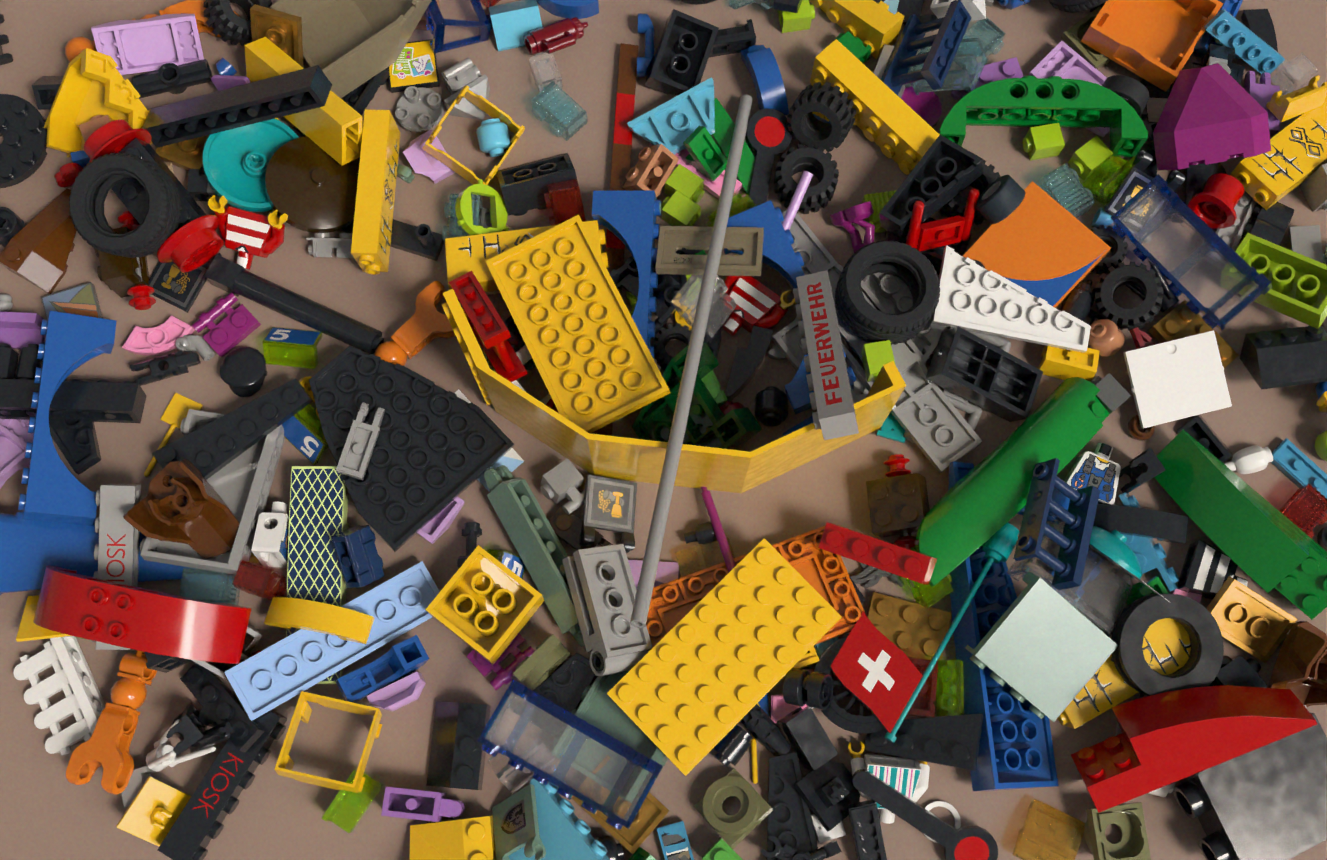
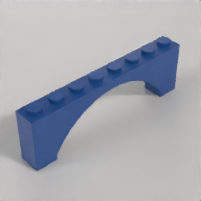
(633, 220)
(781, 257)
(51, 488)

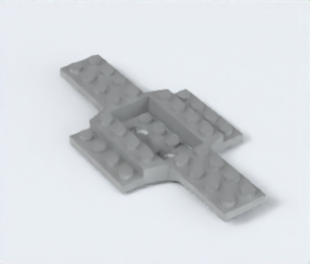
(922, 406)

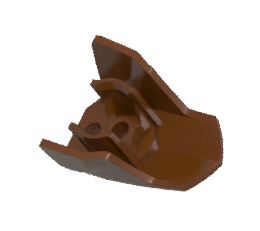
(201, 522)
(1303, 664)

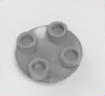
(419, 109)

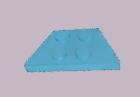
(678, 118)

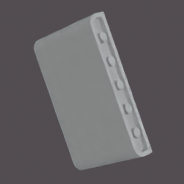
(243, 488)

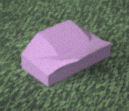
(425, 163)
(398, 693)

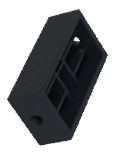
(1001, 387)

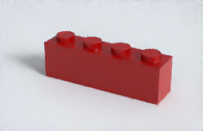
(877, 553)

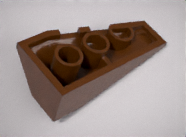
(43, 245)

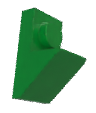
(705, 153)

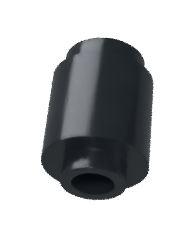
(733, 746)

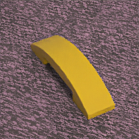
(319, 618)

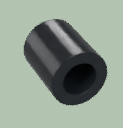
(28, 362)

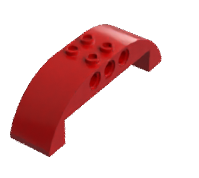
(140, 618)

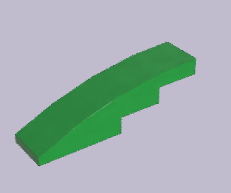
(723, 136)

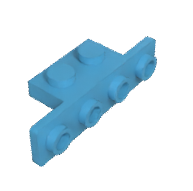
(1247, 45)
(1148, 552)

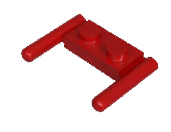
(942, 231)

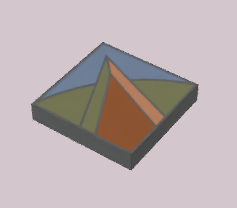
(76, 300)

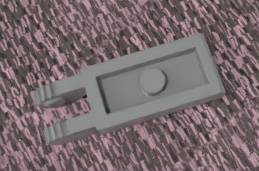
(360, 444)

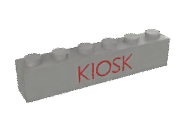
(118, 539)

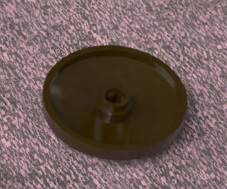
(311, 187)

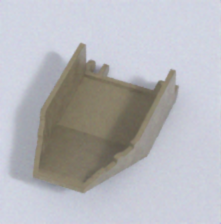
(354, 36)

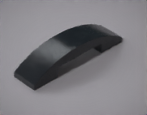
(1142, 522)

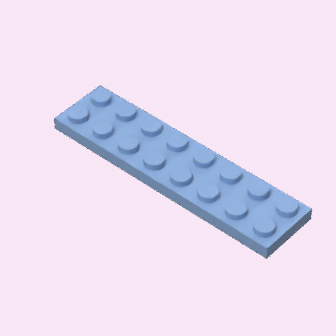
(313, 656)

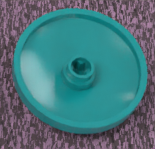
(238, 162)

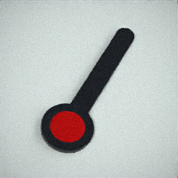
(768, 136)
(959, 844)

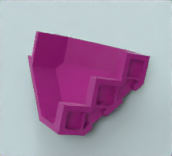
(1209, 121)

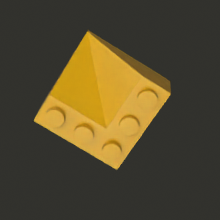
(485, 604)
(454, 840)

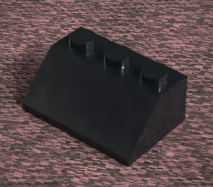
(681, 54)
(525, 184)
(1286, 356)
(455, 752)

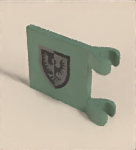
(517, 825)

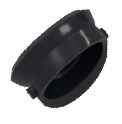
(244, 371)

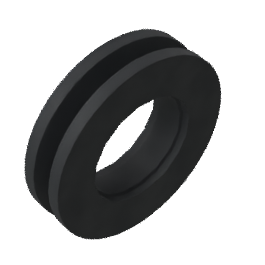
(1204, 635)

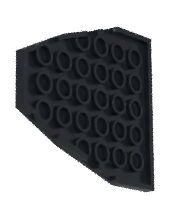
(426, 443)

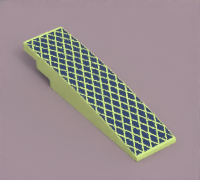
(315, 515)

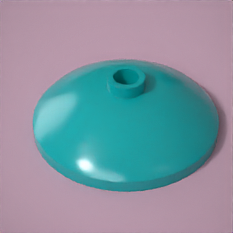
(1114, 547)

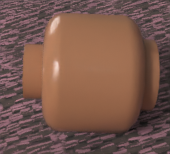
(1105, 337)

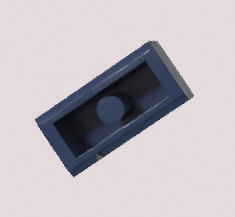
(358, 556)

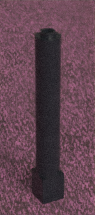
(236, 279)

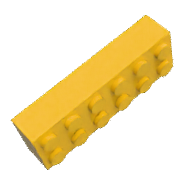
(878, 109)

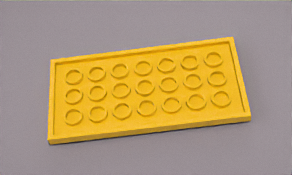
(577, 327)
(724, 656)

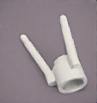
(164, 755)

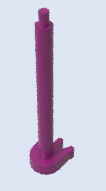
(718, 529)

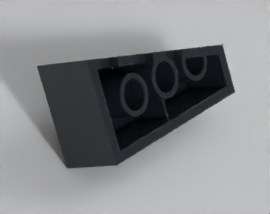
(934, 181)

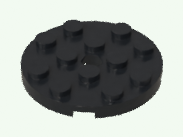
(23, 141)

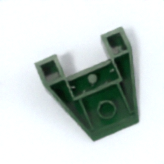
(706, 421)

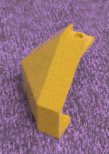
(87, 90)

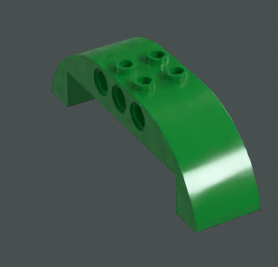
(1048, 101)

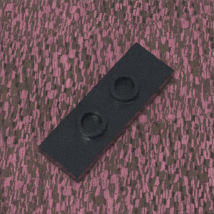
(866, 831)

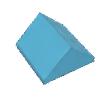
(513, 22)

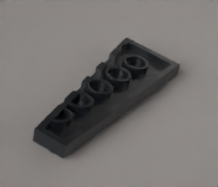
(234, 433)

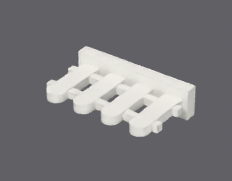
(79, 687)

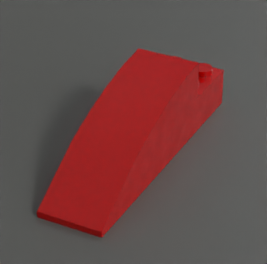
(1184, 734)

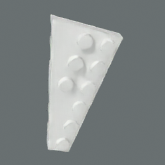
(996, 306)

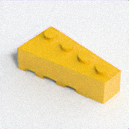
(865, 20)

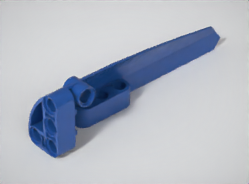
(33, 545)

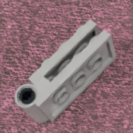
(604, 604)

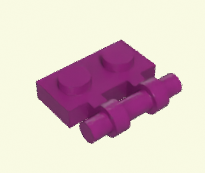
(230, 330)
(503, 675)

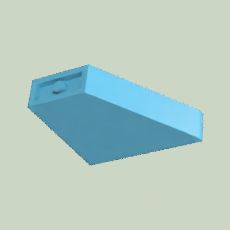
(560, 829)

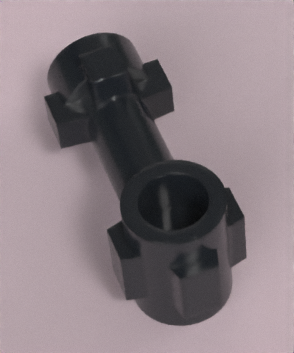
(471, 532)

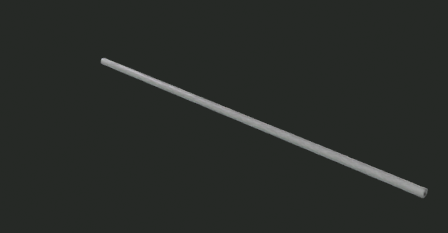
(689, 374)

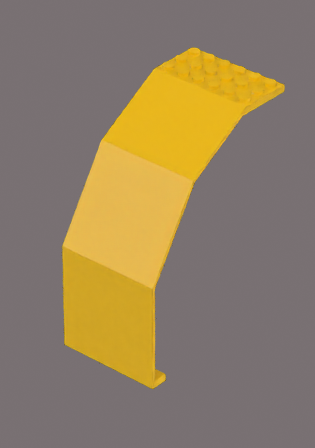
(644, 459)

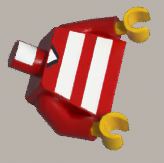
(248, 231)
(754, 303)

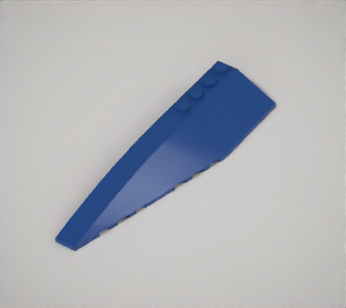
(1013, 740)

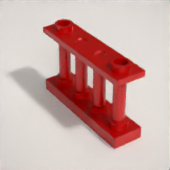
(488, 327)

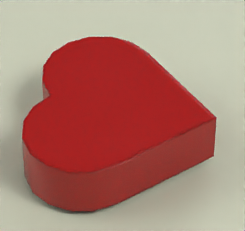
(67, 174)

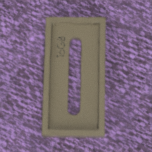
(673, 238)

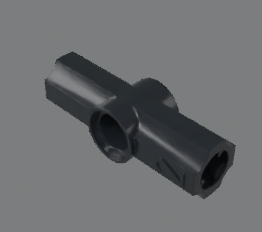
(160, 80)

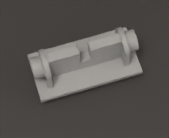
(324, 245)

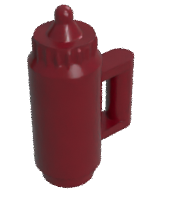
(555, 36)

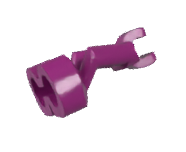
(856, 215)

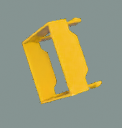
(489, 109)
(285, 763)

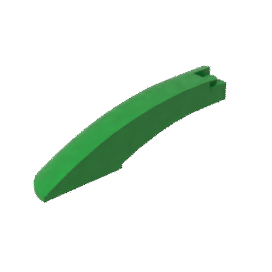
(1001, 481)

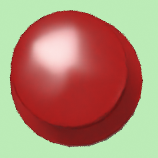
(1218, 201)

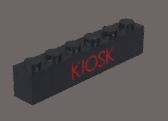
(219, 793)

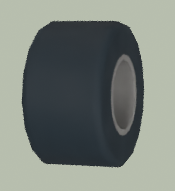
(1000, 199)

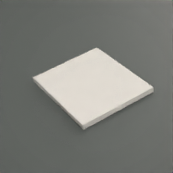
(1177, 379)

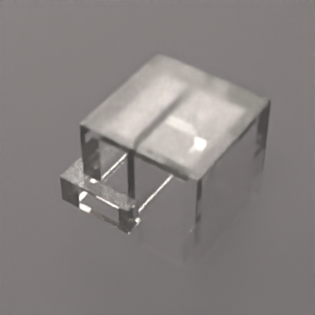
(721, 305)

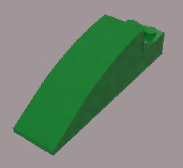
(1245, 524)

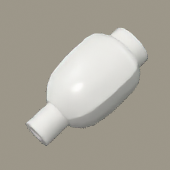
(1250, 460)

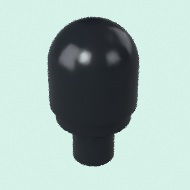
(703, 534)

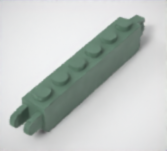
(535, 544)

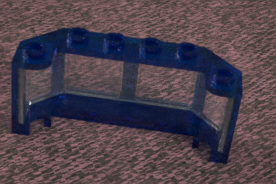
(1188, 254)
(569, 754)

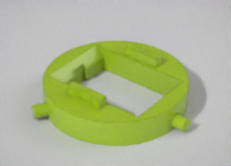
(464, 213)

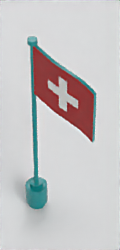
(882, 672)

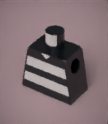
(1206, 570)

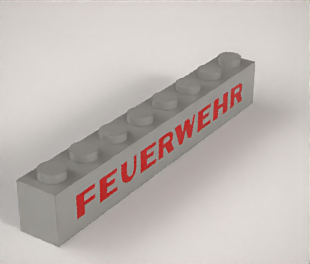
(825, 357)

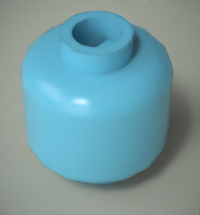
(493, 137)

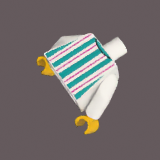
(903, 774)

